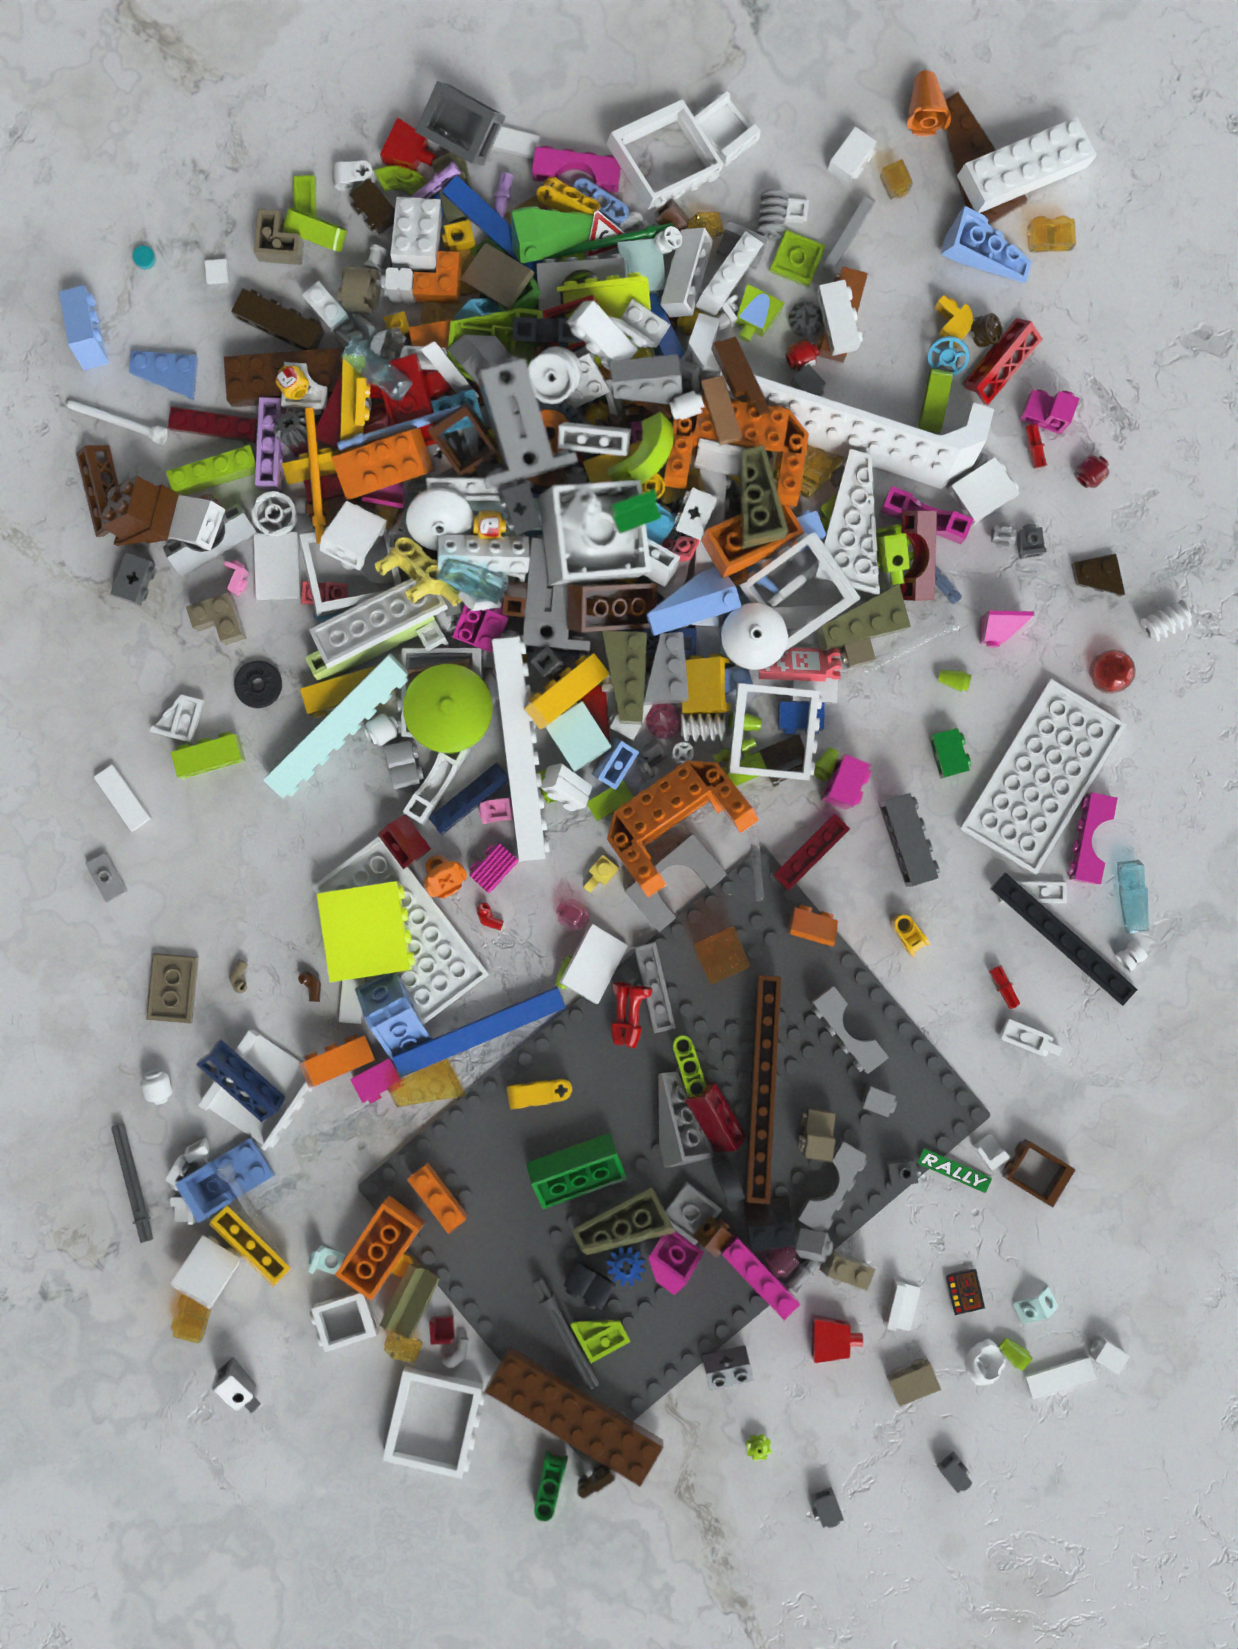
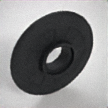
(245, 678)

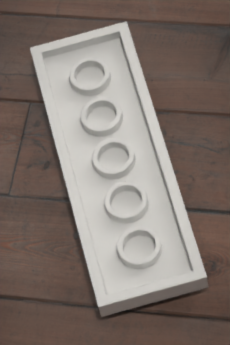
(373, 622)

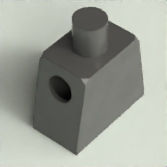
(235, 1386)

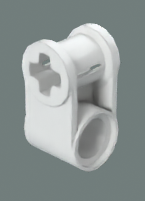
(351, 174)
(581, 514)

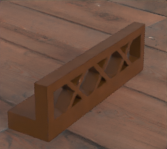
(93, 484)

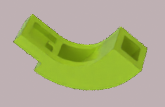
(650, 455)

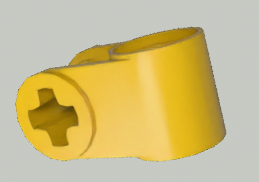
(912, 937)

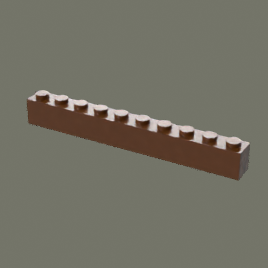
(763, 1089)

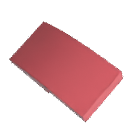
(682, 547)
(328, 592)

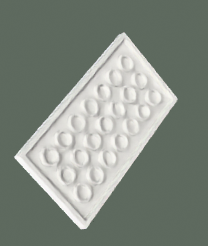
(1042, 776)
(443, 960)

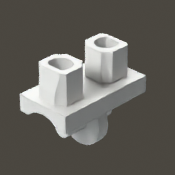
(727, 313)

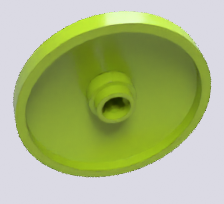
(447, 708)

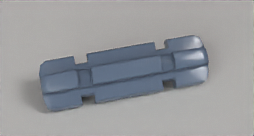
(946, 587)

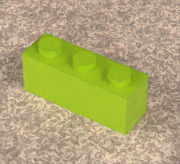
(207, 755)

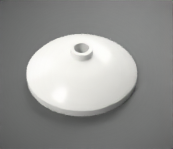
(435, 509)
(743, 647)

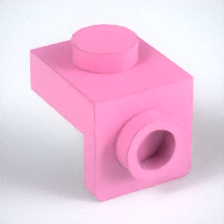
(239, 579)
(496, 810)

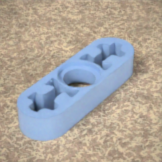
(617, 205)

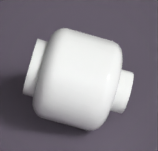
(381, 729)
(156, 1087)

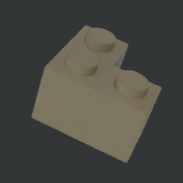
(272, 243)
(218, 612)
(817, 1135)

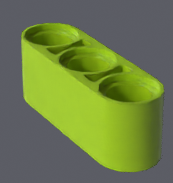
(315, 229)
(935, 400)
(688, 1055)

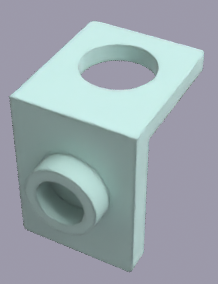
(318, 1257)
(1036, 1308)

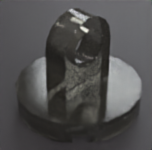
(389, 343)

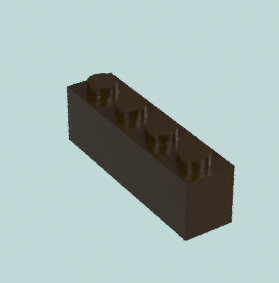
(277, 321)

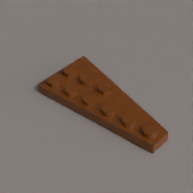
(968, 143)

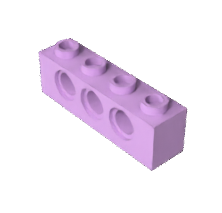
(269, 449)

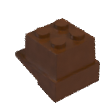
(139, 512)

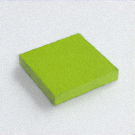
(797, 258)

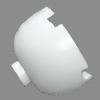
(274, 514)

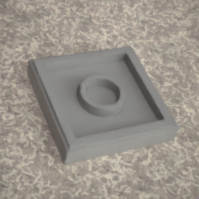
(690, 1210)

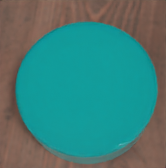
(144, 257)

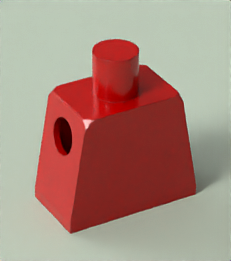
(406, 148)
(832, 1339)

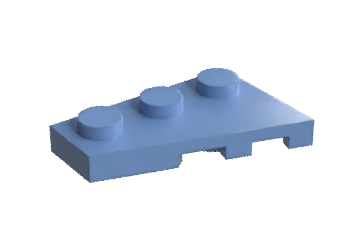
(168, 370)

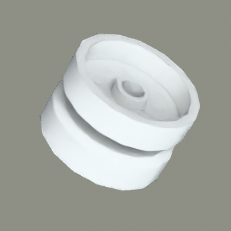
(555, 374)

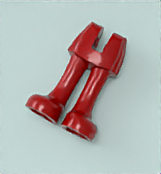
(622, 1030)

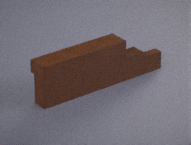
(739, 373)

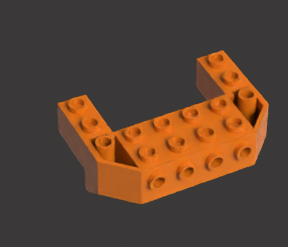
(775, 430)
(666, 805)

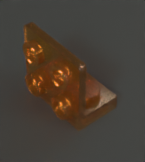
(721, 955)

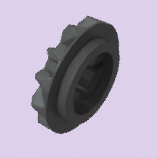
(799, 325)

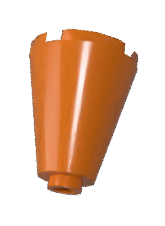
(927, 106)

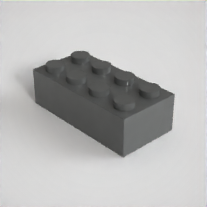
(908, 840)

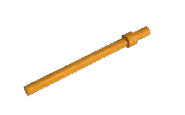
(318, 519)

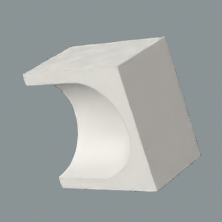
(602, 551)

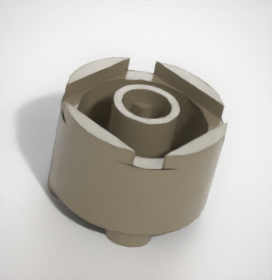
(359, 289)

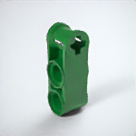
(552, 1471)

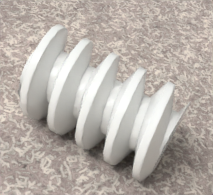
(1166, 620)
(703, 727)

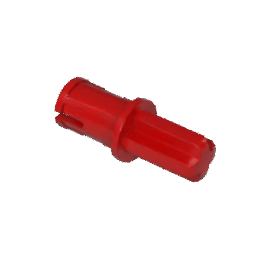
(1035, 446)
(1004, 986)

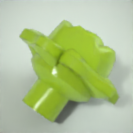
(758, 1447)

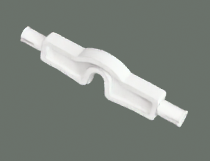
(793, 586)

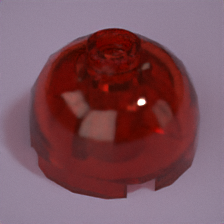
(1112, 671)

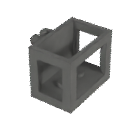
(460, 123)

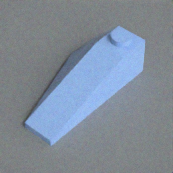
(978, 245)
(695, 601)

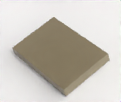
(497, 276)
(172, 988)

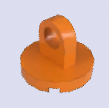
(445, 878)

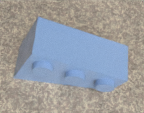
(83, 327)

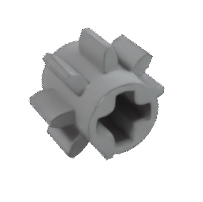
(1003, 535)

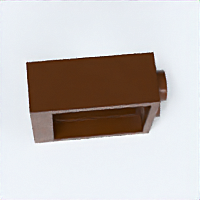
(451, 419)
(1058, 1182)

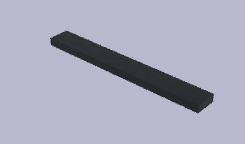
(1063, 939)

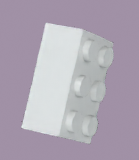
(416, 233)

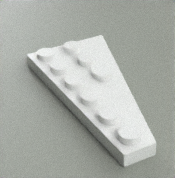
(853, 526)

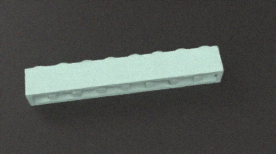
(336, 726)

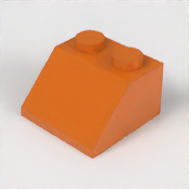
(813, 926)

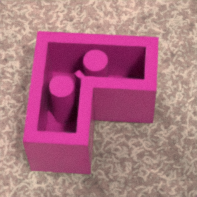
(1048, 411)

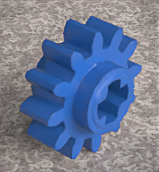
(617, 1263)

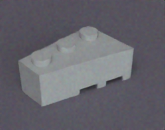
(647, 379)
(668, 673)

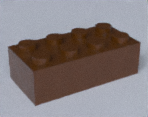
(610, 605)

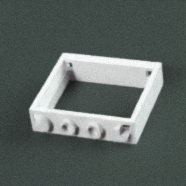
(675, 112)
(831, 567)
(340, 605)
(405, 660)
(737, 731)
(444, 1381)

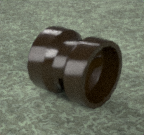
(631, 411)

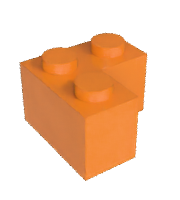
(442, 285)

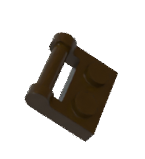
(783, 753)

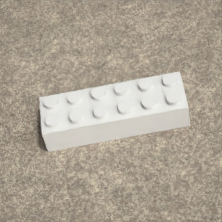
(1026, 165)

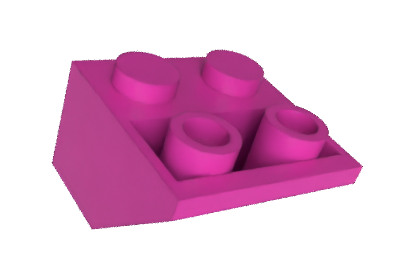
(480, 627)

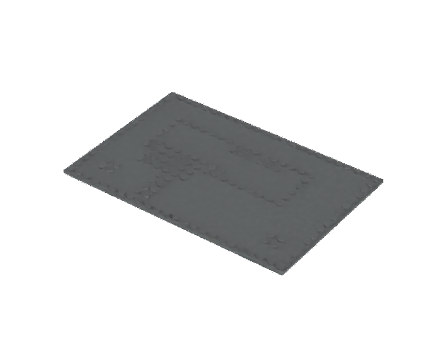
(484, 1145)

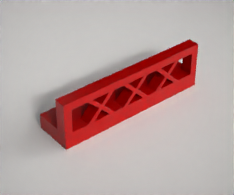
(1001, 356)

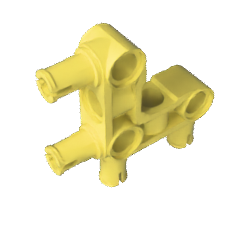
(420, 568)

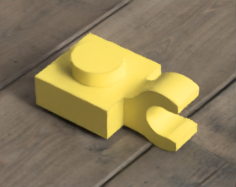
(602, 872)

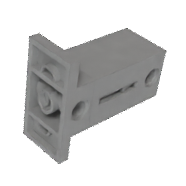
(517, 424)
(546, 609)

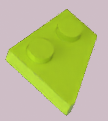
(600, 1337)

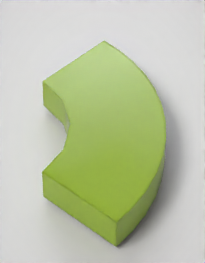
(400, 179)

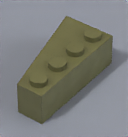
(759, 501)
(871, 620)
(627, 670)
(625, 1224)

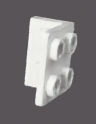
(642, 324)
(592, 381)

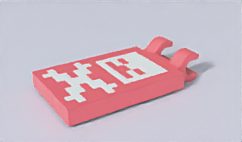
(804, 665)

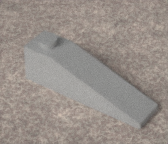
(679, 1131)

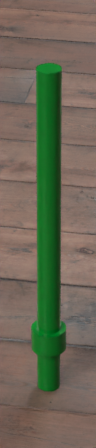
(650, 232)

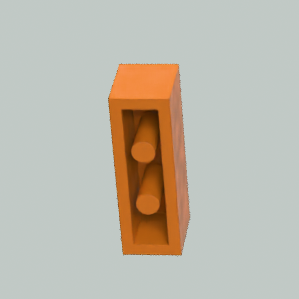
(336, 1060)
(437, 1197)

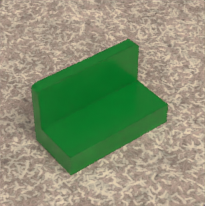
(635, 511)

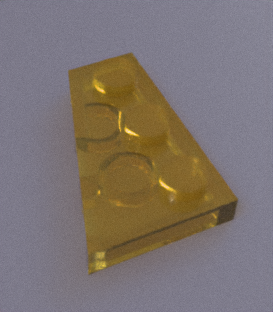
(427, 1085)

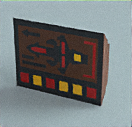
(965, 1291)

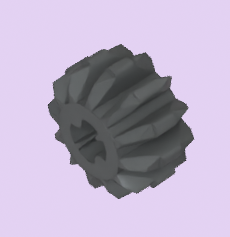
(291, 427)

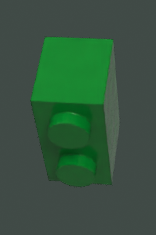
(950, 753)

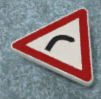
(602, 228)

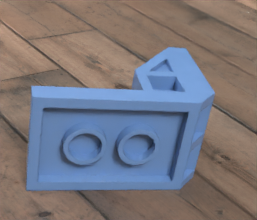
(391, 1014)
(208, 1194)

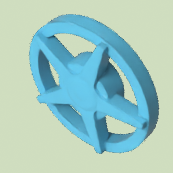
(949, 355)

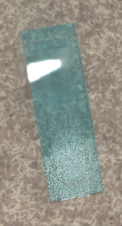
(377, 369)
(473, 579)
(1133, 895)

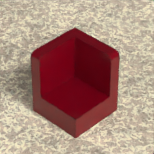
(442, 1330)

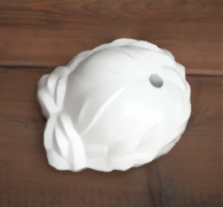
(984, 1362)

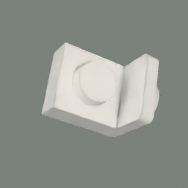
(179, 1169)

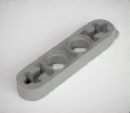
(849, 233)

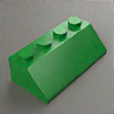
(576, 1171)

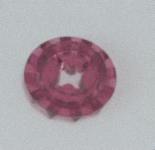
(654, 717)

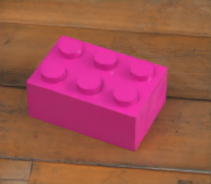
(846, 782)

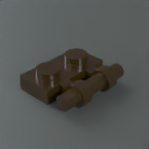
(600, 1478)

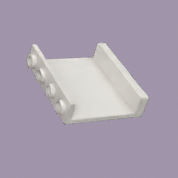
(276, 1067)

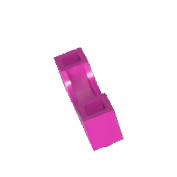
(553, 163)
(950, 524)
(1086, 865)
(760, 1278)

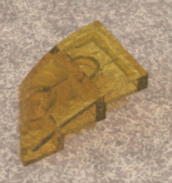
(816, 471)

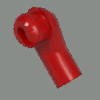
(486, 917)

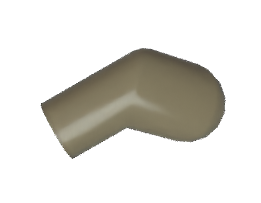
(237, 978)

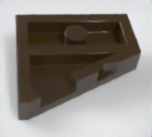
(1100, 574)

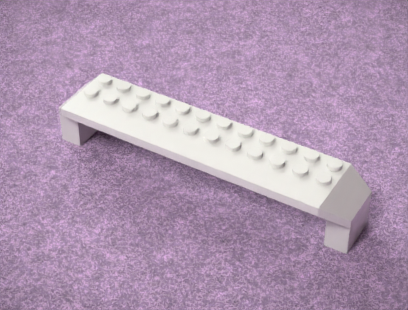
(839, 427)

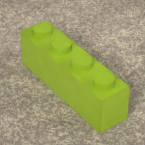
(213, 471)

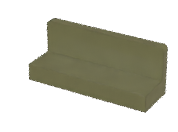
(451, 212)
(410, 1300)

